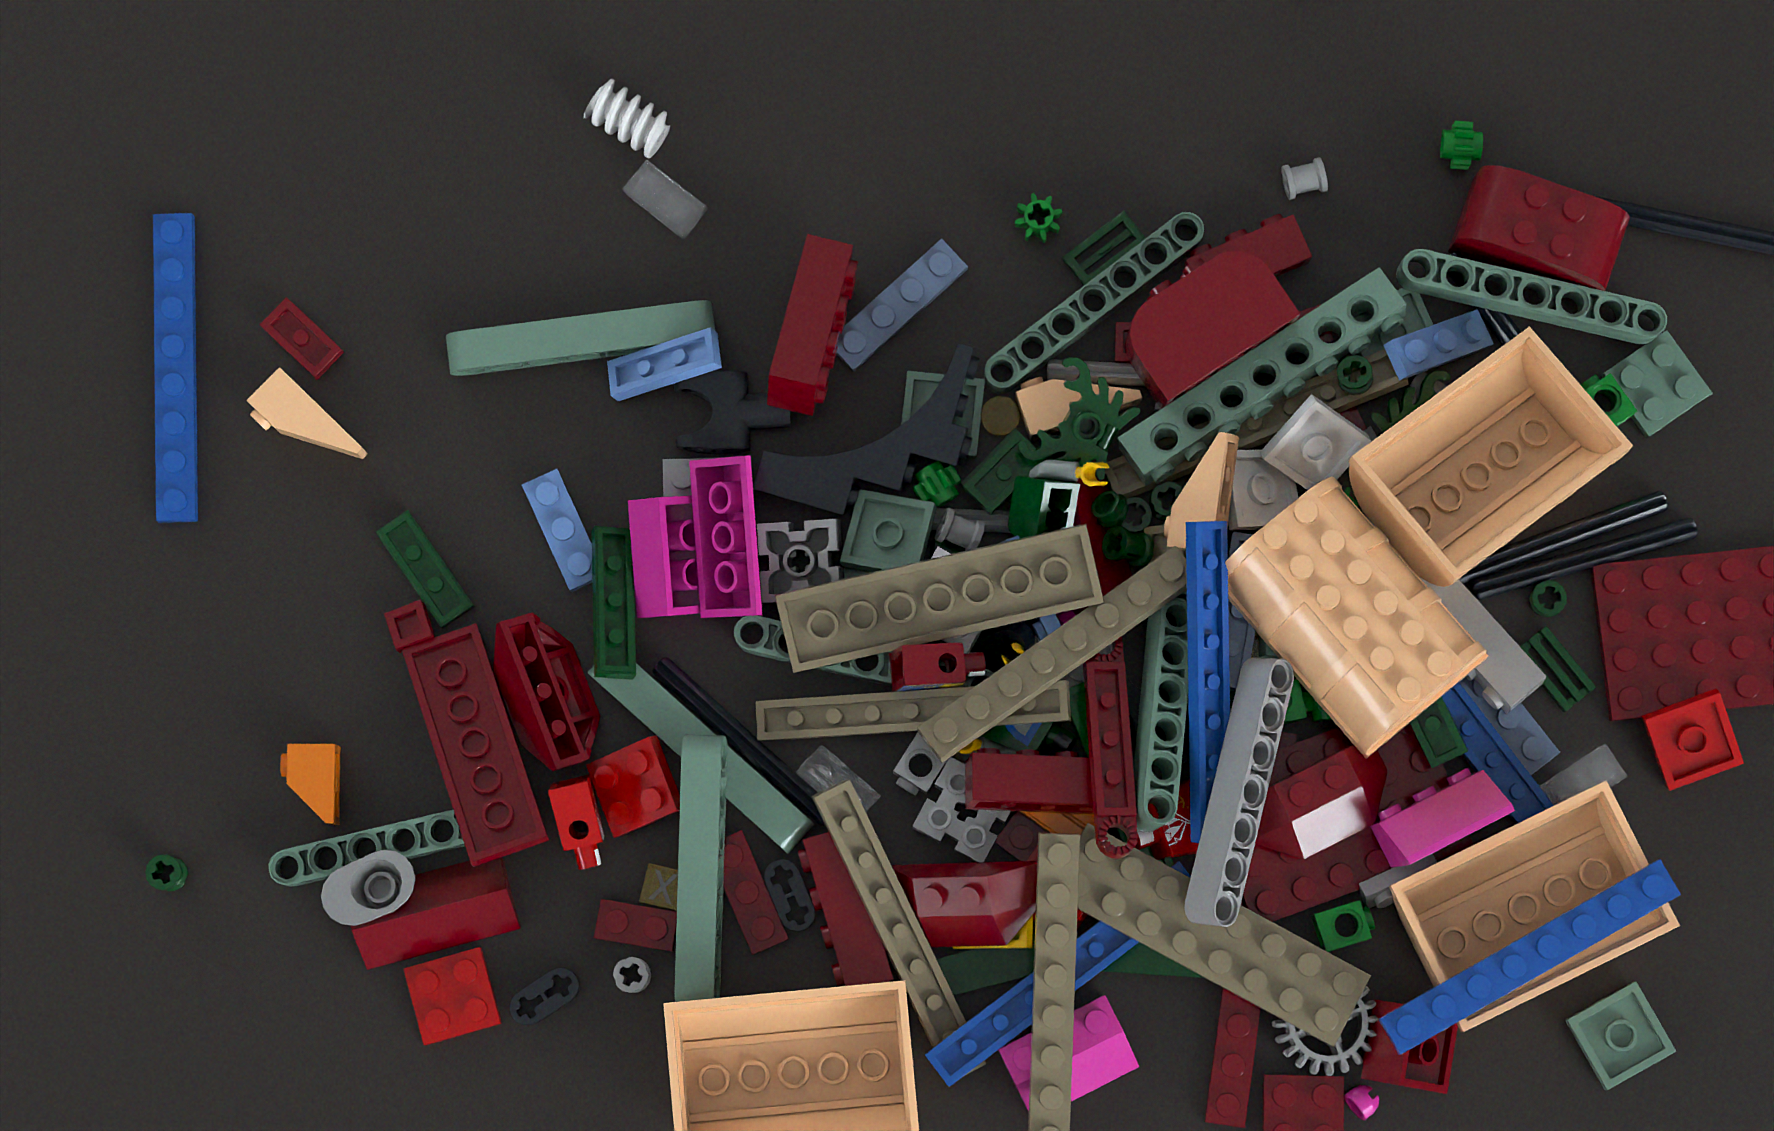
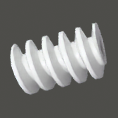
(628, 118)

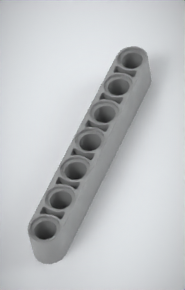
(1239, 792)

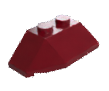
(545, 691)
(1322, 803)
(970, 900)

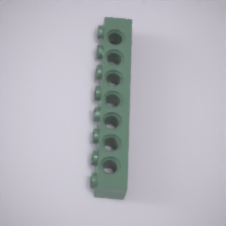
(1371, 293)

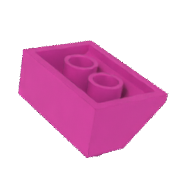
(664, 556)
(1439, 817)
(1097, 1057)

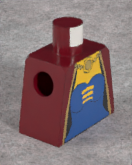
(918, 667)

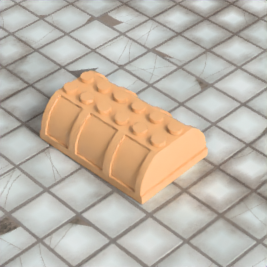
(1483, 460)
(1349, 616)
(1520, 882)
(793, 1061)

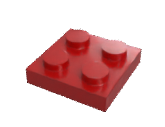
(1692, 739)
(635, 786)
(452, 996)

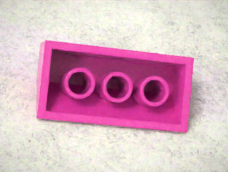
(725, 537)

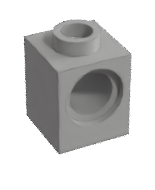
(911, 782)

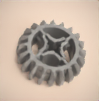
(1338, 1053)

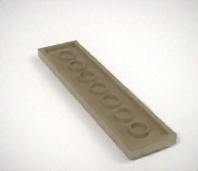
(939, 598)
(1245, 958)

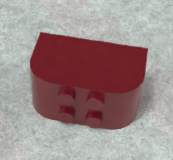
(1539, 228)
(1205, 322)

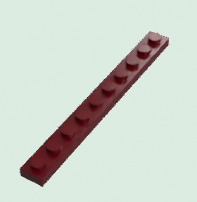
(1234, 1048)

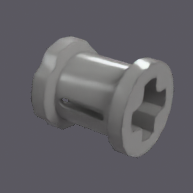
(1304, 178)
(959, 530)
(621, 979)

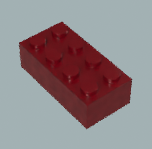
(812, 325)

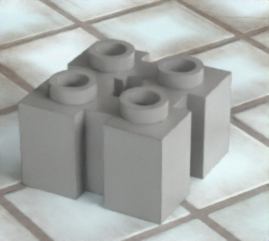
(784, 544)
(941, 818)

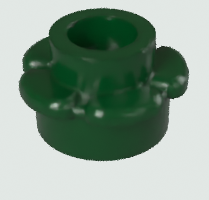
(1110, 509)

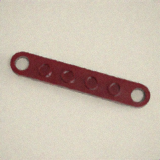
(1110, 749)

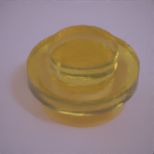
(1000, 415)

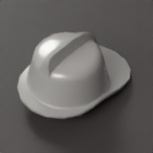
(368, 888)

